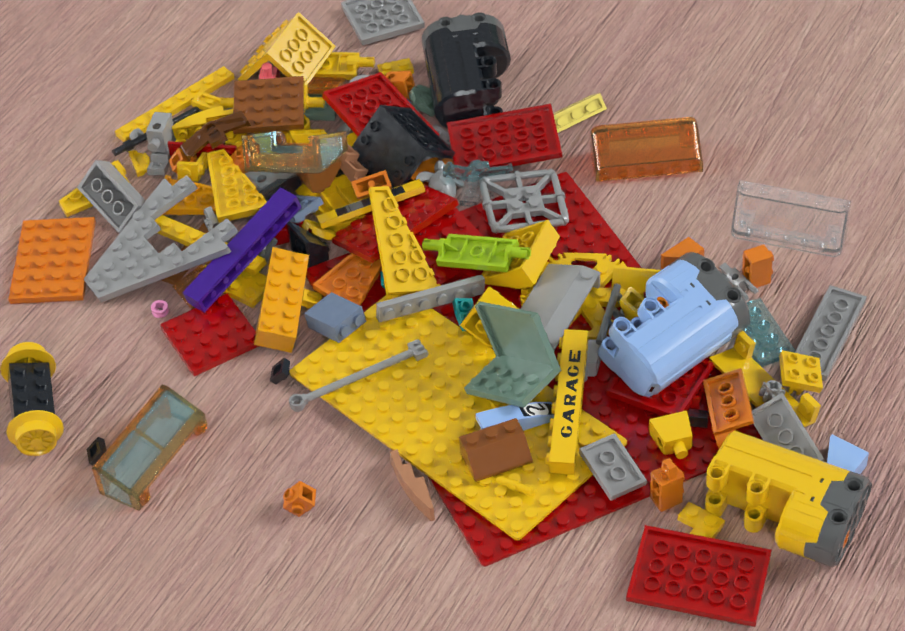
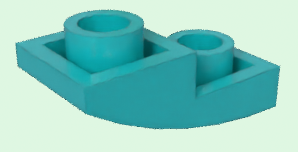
(462, 307)

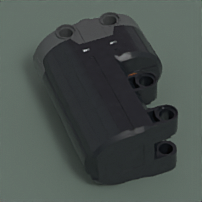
(463, 65)

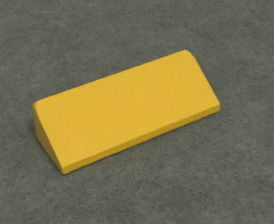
(632, 277)

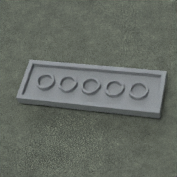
(831, 327)

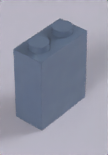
(335, 317)

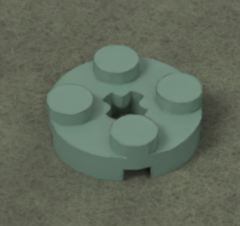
(421, 99)

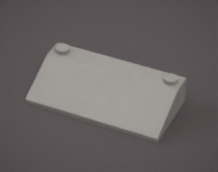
(560, 296)

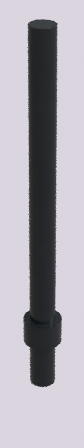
(129, 144)

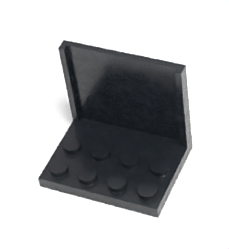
(398, 143)

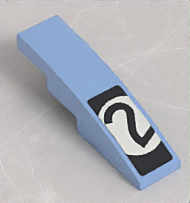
(528, 417)

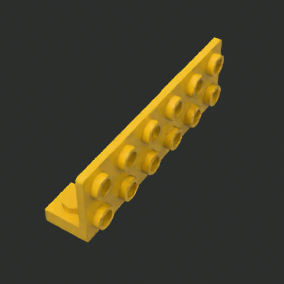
(741, 357)

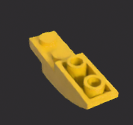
(190, 125)

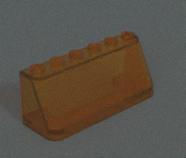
(646, 149)

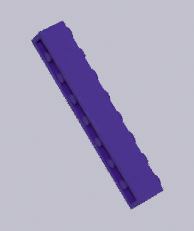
(244, 249)

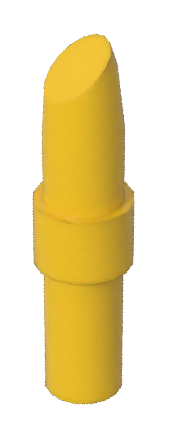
(515, 485)

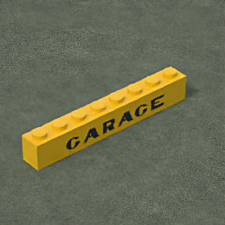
(568, 402)

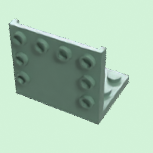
(522, 358)

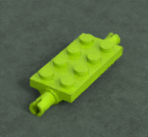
(476, 252)

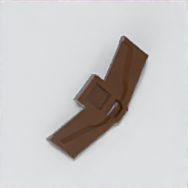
(213, 133)

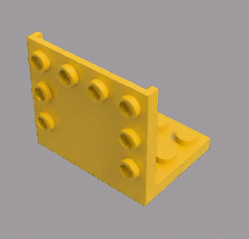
(293, 48)

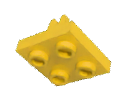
(800, 372)

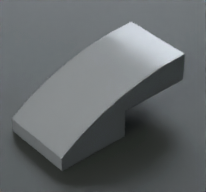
(159, 163)

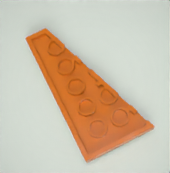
(350, 279)

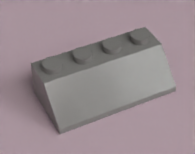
(111, 194)

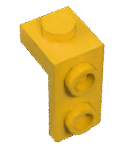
(193, 170)

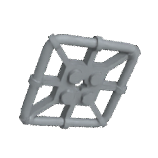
(514, 196)

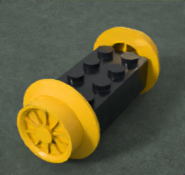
(33, 422)

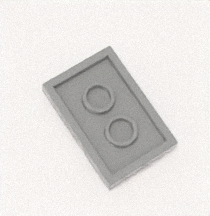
(612, 466)

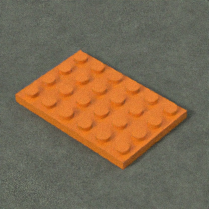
(52, 260)

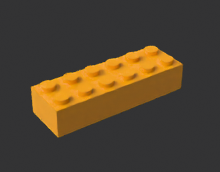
(281, 300)

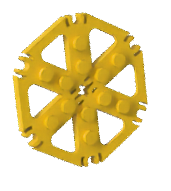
(597, 298)

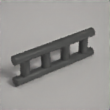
(610, 310)

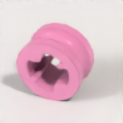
(159, 304)

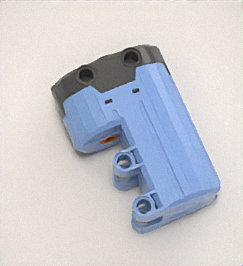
(688, 320)

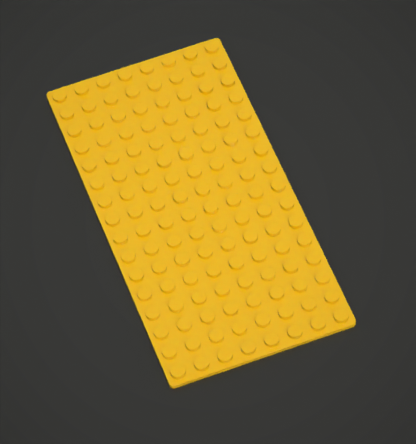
(426, 409)

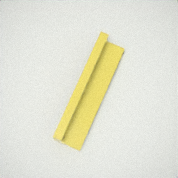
(579, 111)

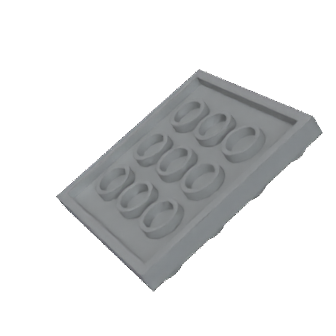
(381, 18)

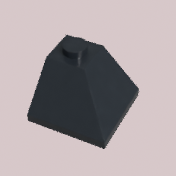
(307, 243)

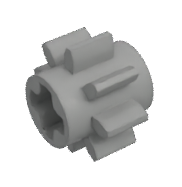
(770, 390)

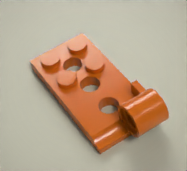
(720, 411)

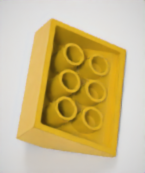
(522, 272)

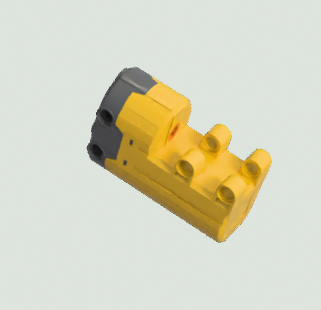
(808, 497)

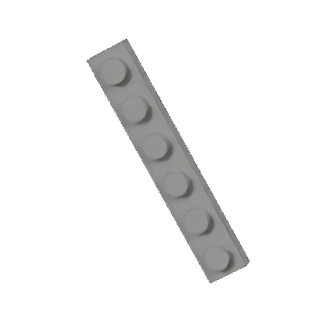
(429, 298)

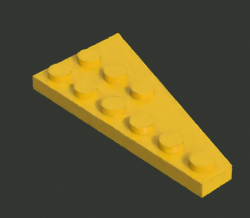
(232, 190)
(400, 253)

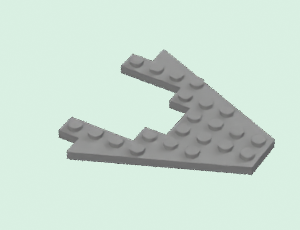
(135, 263)

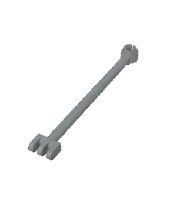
(415, 349)

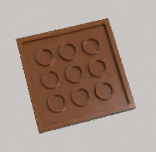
(270, 104)

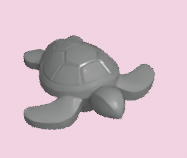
(438, 182)

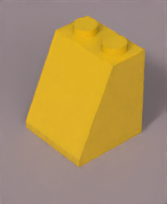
(472, 321)

